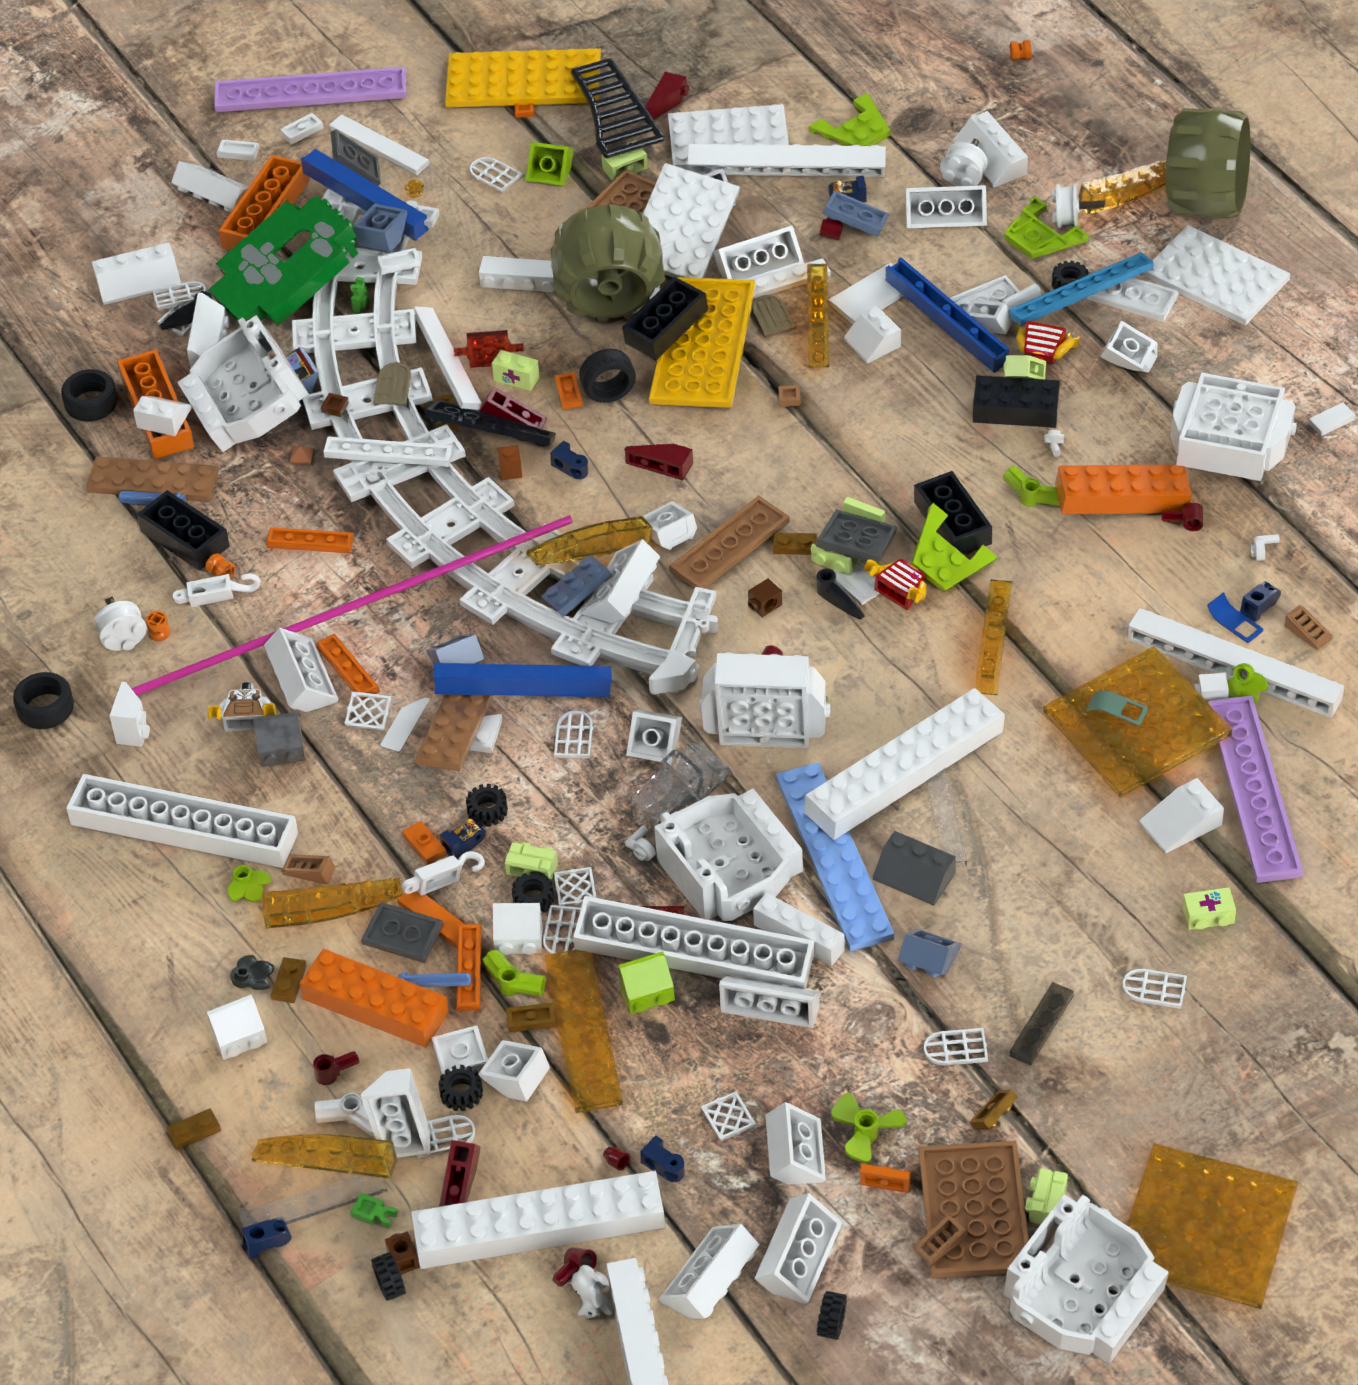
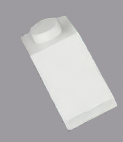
(991, 315)
(673, 674)

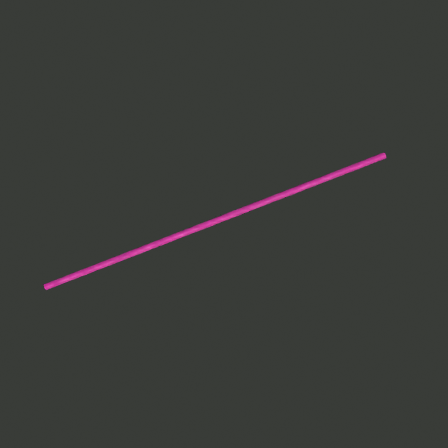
(355, 604)

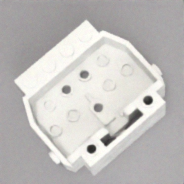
(243, 379)
(1231, 426)
(764, 700)
(710, 835)
(1102, 1258)

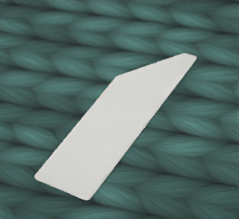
(403, 725)

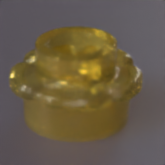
(414, 188)

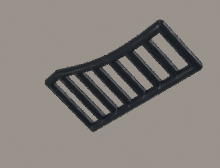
(628, 94)

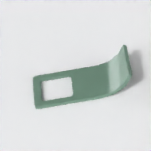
(1114, 705)

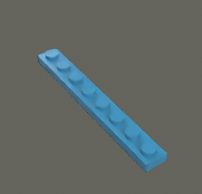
(1081, 289)

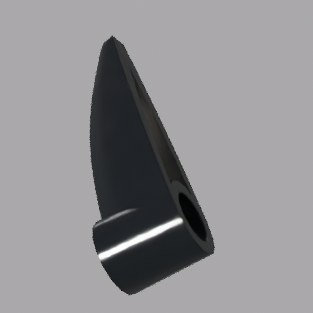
(183, 315)
(835, 594)

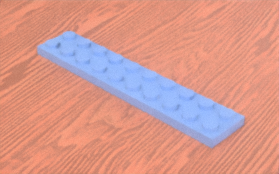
(836, 865)

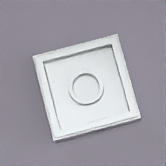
(460, 1048)

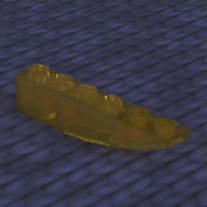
(1124, 185)
(818, 315)
(593, 540)
(993, 637)
(326, 902)
(329, 1153)

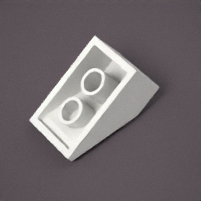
(1183, 816)

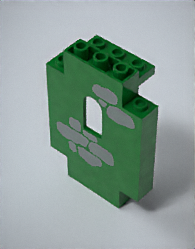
(265, 285)

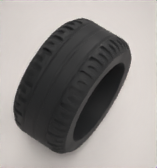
(601, 362)
(87, 381)
(46, 716)

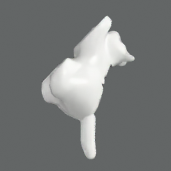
(589, 1287)

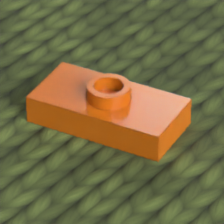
(568, 390)
(424, 842)
(885, 1178)

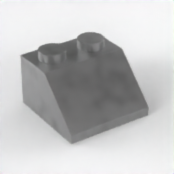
(279, 739)

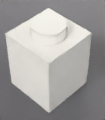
(1212, 686)

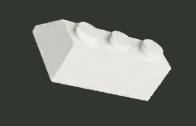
(795, 1146)

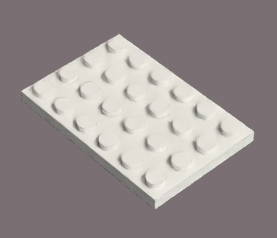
(726, 126)
(690, 218)
(1217, 275)

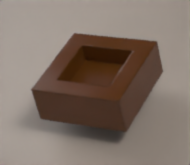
(334, 404)

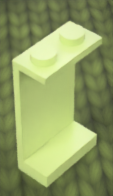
(836, 560)

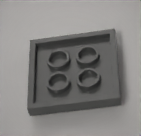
(856, 536)

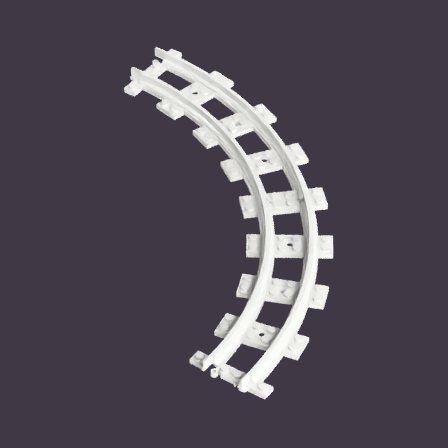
(470, 508)

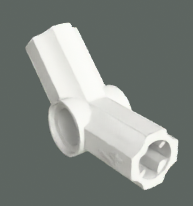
(342, 1111)

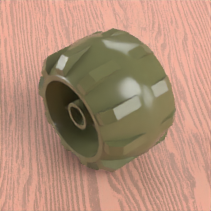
(1208, 163)
(607, 262)

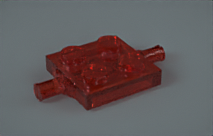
(485, 346)

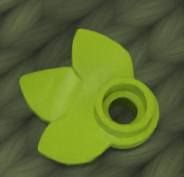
(1247, 686)
(248, 887)

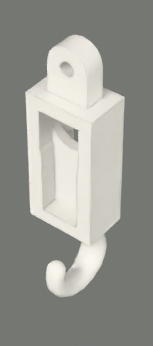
(214, 590)
(440, 873)

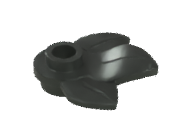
(251, 973)

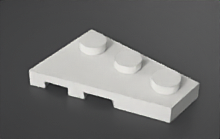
(487, 734)

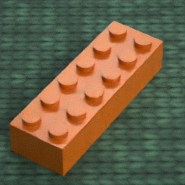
(275, 184)
(147, 377)
(1122, 489)
(374, 997)

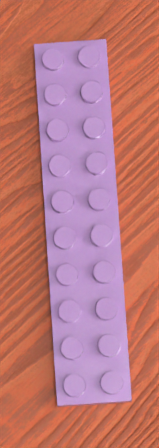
(310, 89)
(1256, 793)

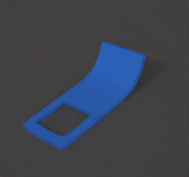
(1231, 618)

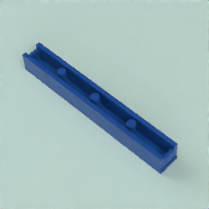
(359, 189)
(947, 314)
(522, 680)

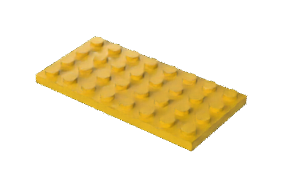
(518, 77)
(707, 358)

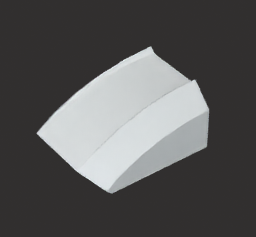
(1130, 349)
(671, 525)

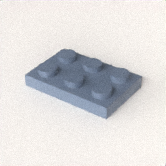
(855, 213)
(576, 585)

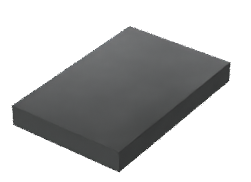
(355, 157)
(402, 932)

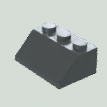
(915, 868)

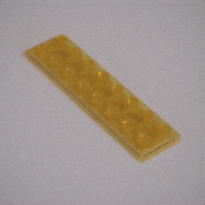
(583, 1030)

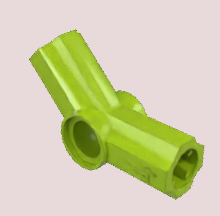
(1030, 489)
(509, 979)

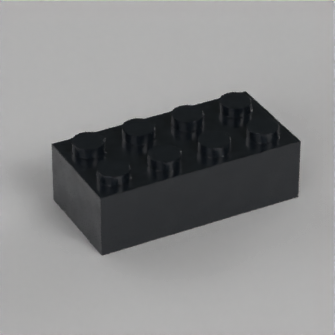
(665, 318)
(1016, 401)
(965, 525)
(182, 529)

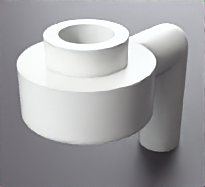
(1258, 548)
(641, 847)

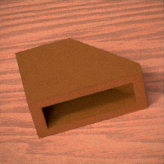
(509, 462)

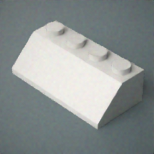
(1004, 156)
(209, 185)
(946, 206)
(759, 255)
(135, 273)
(207, 327)
(629, 572)
(300, 671)
(769, 1001)
(398, 1113)
(798, 1249)
(710, 1271)

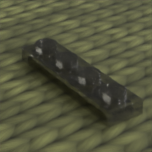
(1041, 1023)

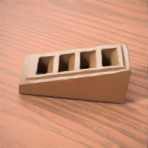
(1300, 616)
(321, 874)
(940, 1228)

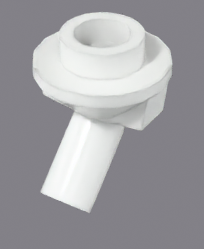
(1055, 439)

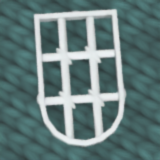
(494, 179)
(197, 285)
(579, 741)
(555, 938)
(1161, 993)
(964, 1041)
(452, 1127)

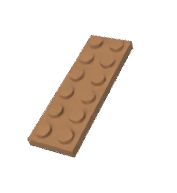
(120, 474)
(729, 543)
(453, 731)

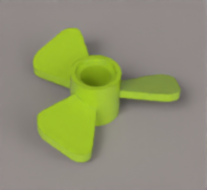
(848, 1112)

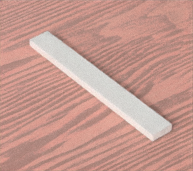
(444, 354)

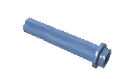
(142, 498)
(438, 980)

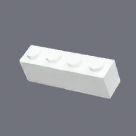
(516, 274)
(781, 918)

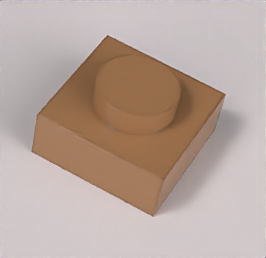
(789, 395)

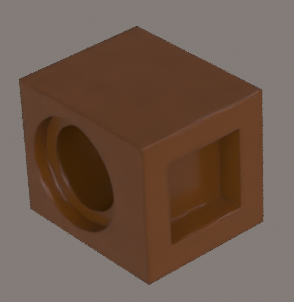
(764, 597)
(406, 1260)

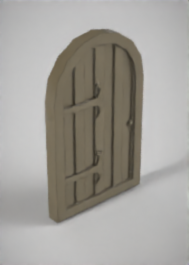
(772, 315)
(392, 384)

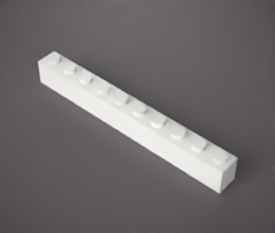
(788, 159)
(1223, 656)

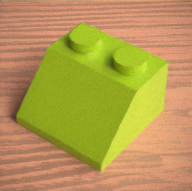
(549, 163)
(646, 982)

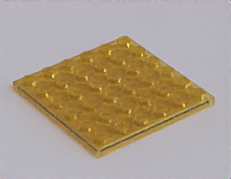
(1129, 755)
(1212, 1223)

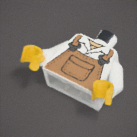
(241, 708)

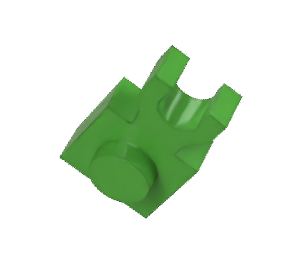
(360, 296)
(372, 1209)

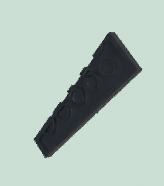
(452, 413)

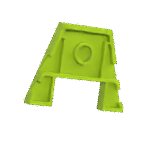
(863, 130)
(1037, 238)
(940, 560)

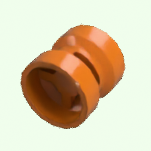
(1020, 50)
(219, 566)
(157, 626)

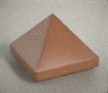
(301, 455)

